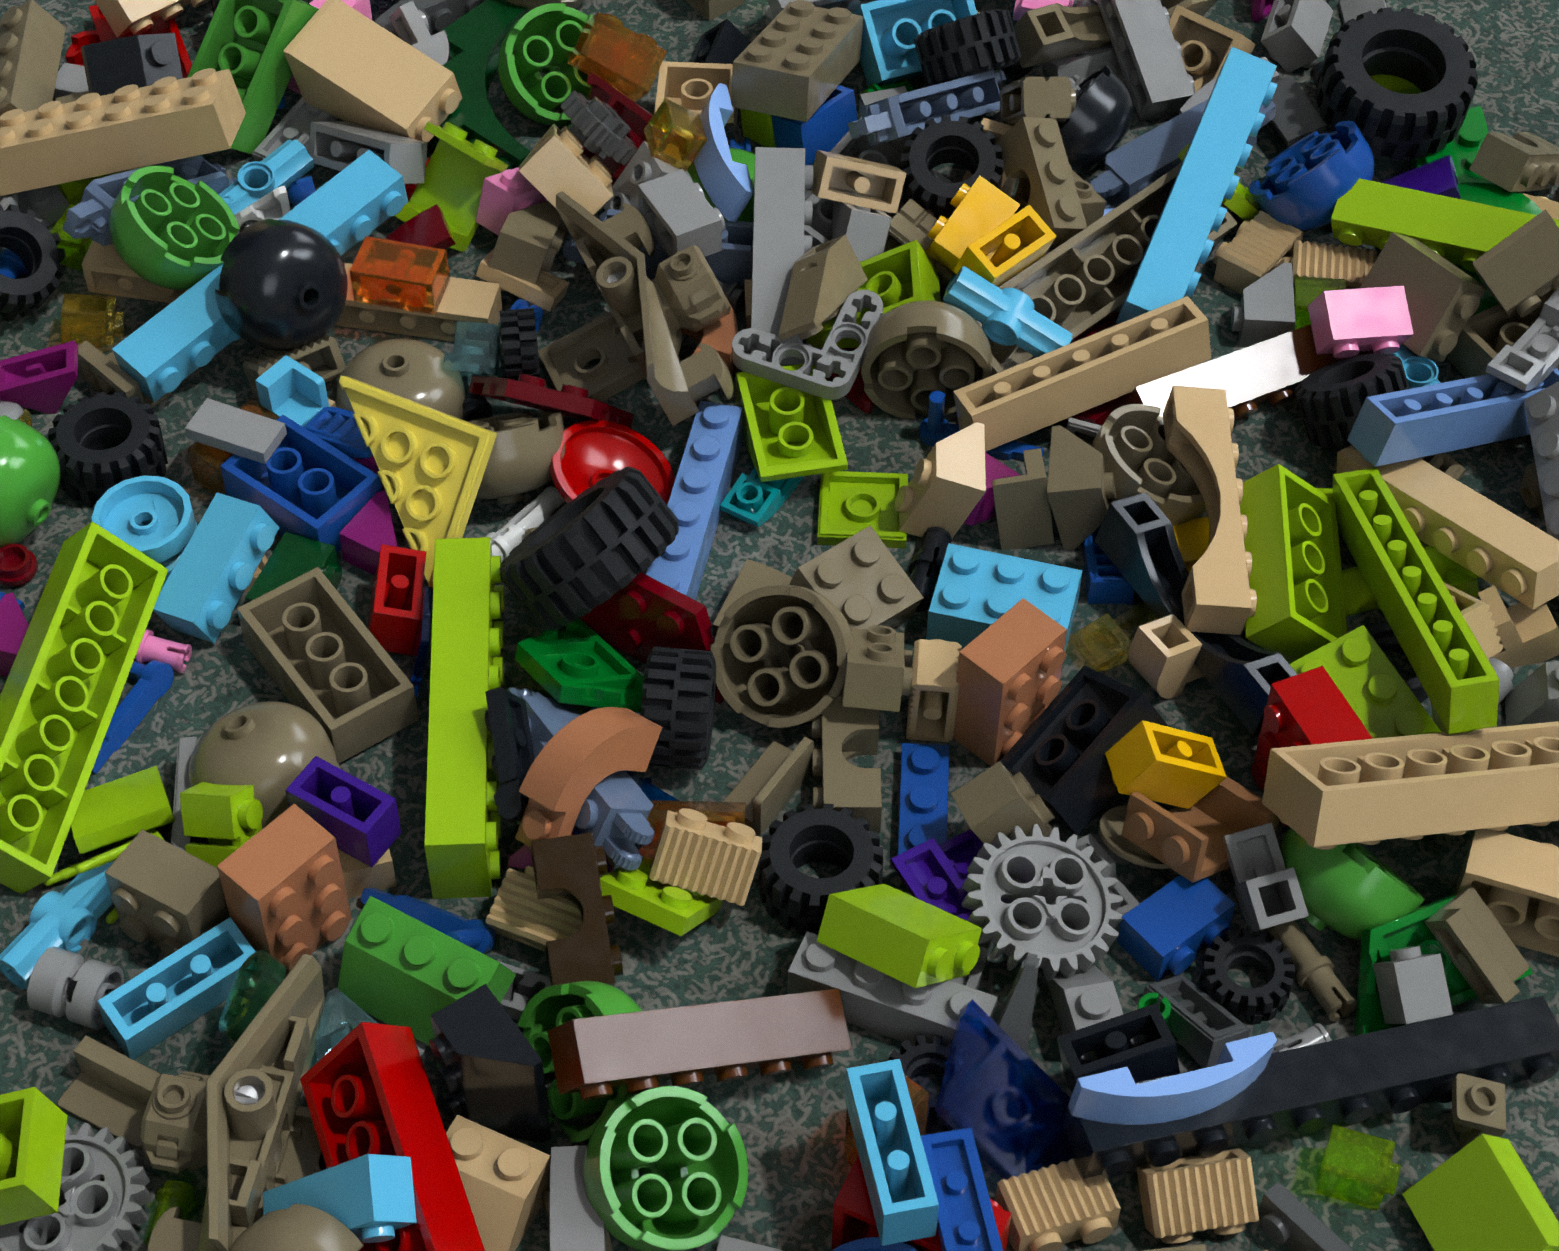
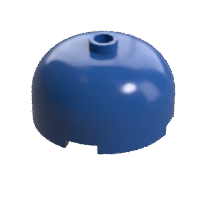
(1312, 175)

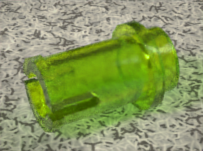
(171, 1195)

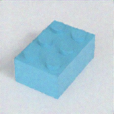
(890, 33)
(983, 585)

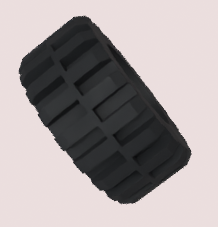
(1407, 48)
(589, 549)

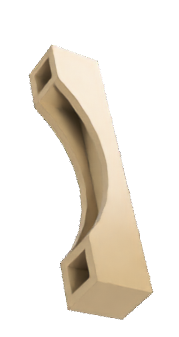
(1199, 436)

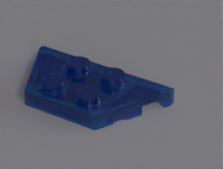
(1002, 1098)

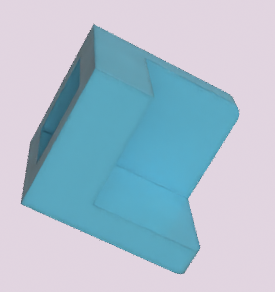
(292, 391)

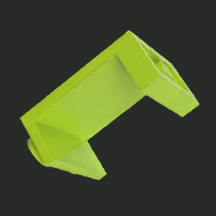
(454, 181)

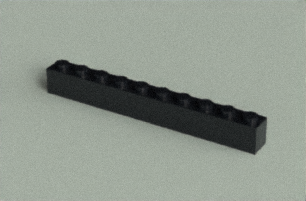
(1336, 1084)

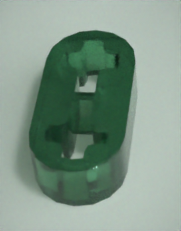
(250, 991)

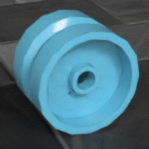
(149, 516)

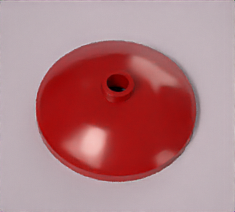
(601, 448)

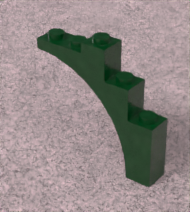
(474, 61)

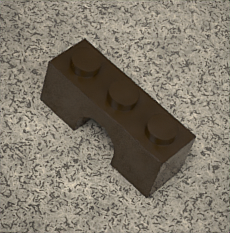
(571, 870)

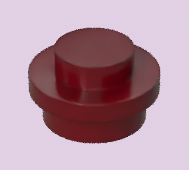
(16, 565)

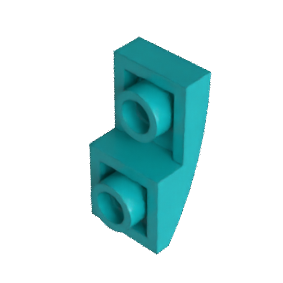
(756, 500)

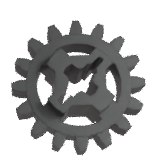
(599, 128)

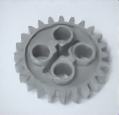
(1042, 901)
(83, 1192)

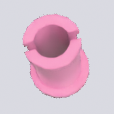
(163, 650)

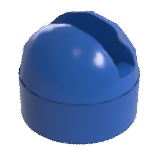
(300, 190)

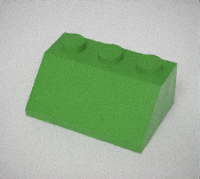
(410, 970)

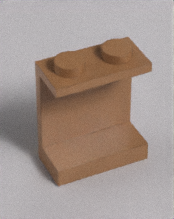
(1191, 837)

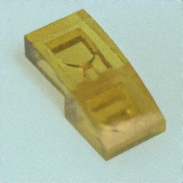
(1108, 640)

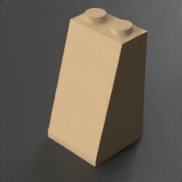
(369, 74)

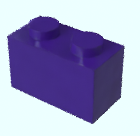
(348, 808)

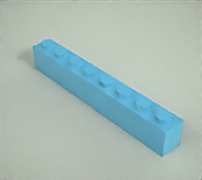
(1201, 184)
(192, 327)

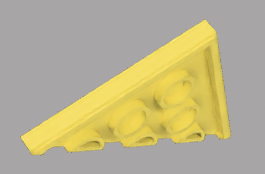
(425, 463)

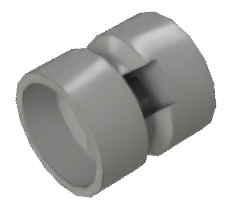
(71, 987)

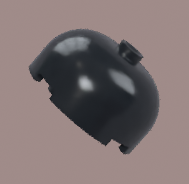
(1098, 122)
(281, 285)

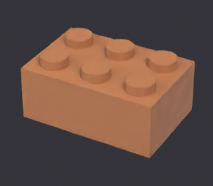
(1007, 680)
(287, 888)

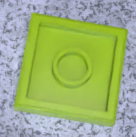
(855, 502)
(121, 810)

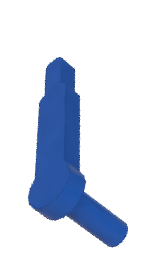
(937, 428)
(152, 683)
(471, 932)

